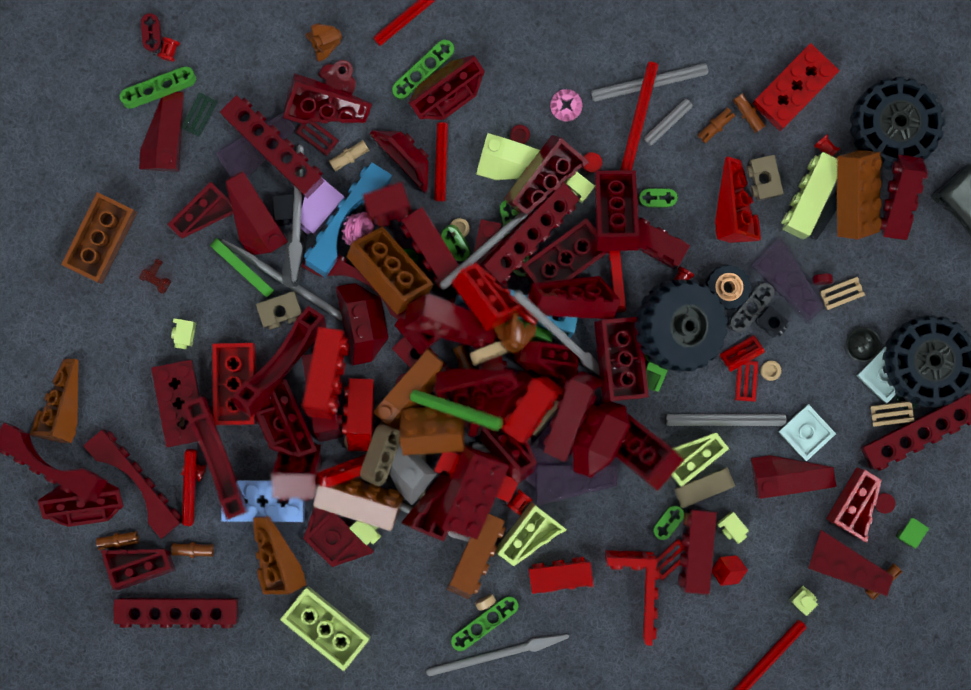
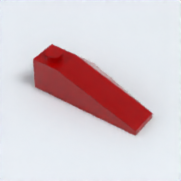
(733, 213)

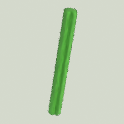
(456, 409)

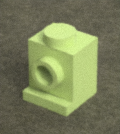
(580, 186)
(183, 333)
(733, 527)
(366, 532)
(804, 600)

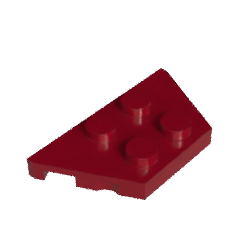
(333, 538)

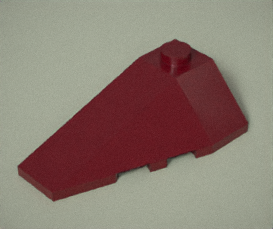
(319, 102)
(163, 139)
(253, 220)
(464, 384)
(785, 476)

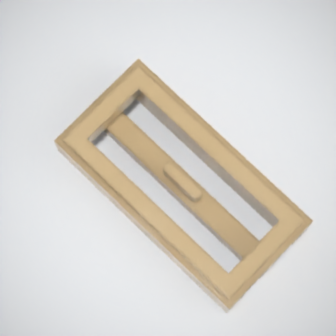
(858, 287)
(893, 413)

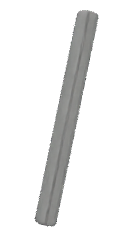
(660, 79)
(725, 419)

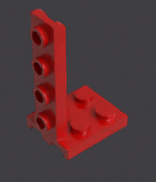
(637, 561)

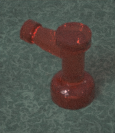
(149, 275)

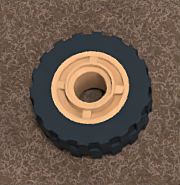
(739, 282)

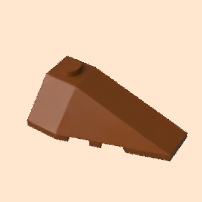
(419, 377)
(60, 414)
(278, 566)

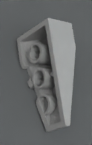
(409, 474)

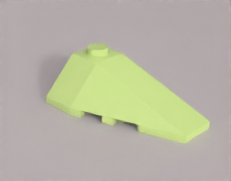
(504, 158)

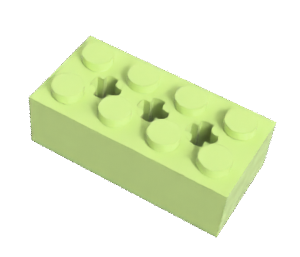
(812, 197)
(312, 631)

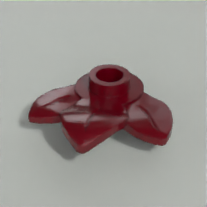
(336, 79)

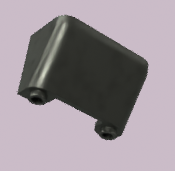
(957, 196)

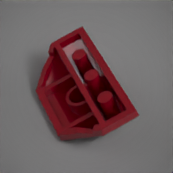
(447, 89)
(405, 154)
(362, 322)
(503, 405)
(284, 424)
(600, 438)
(69, 511)

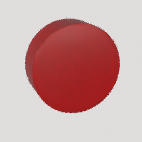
(594, 164)

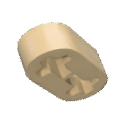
(488, 353)

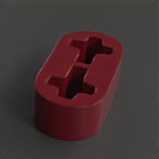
(156, 32)

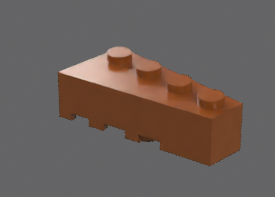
(475, 558)

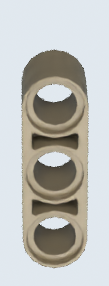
(380, 455)
(704, 487)

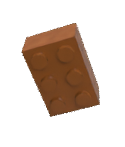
(430, 431)

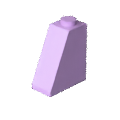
(319, 208)

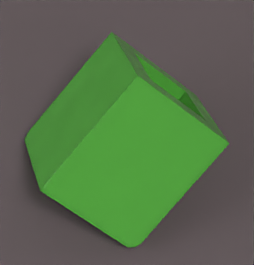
(655, 376)
(912, 533)

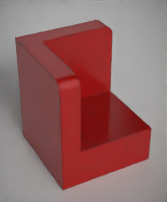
(729, 570)

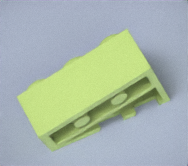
(697, 456)
(528, 534)

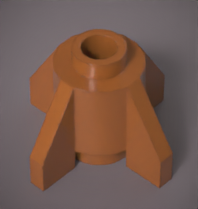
(324, 40)
(514, 335)

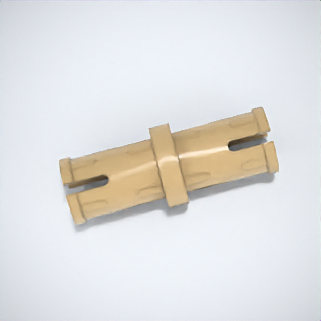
(349, 155)

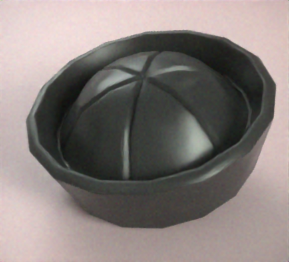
(863, 344)

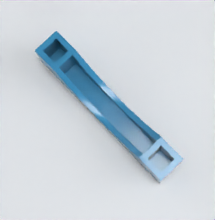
(324, 253)

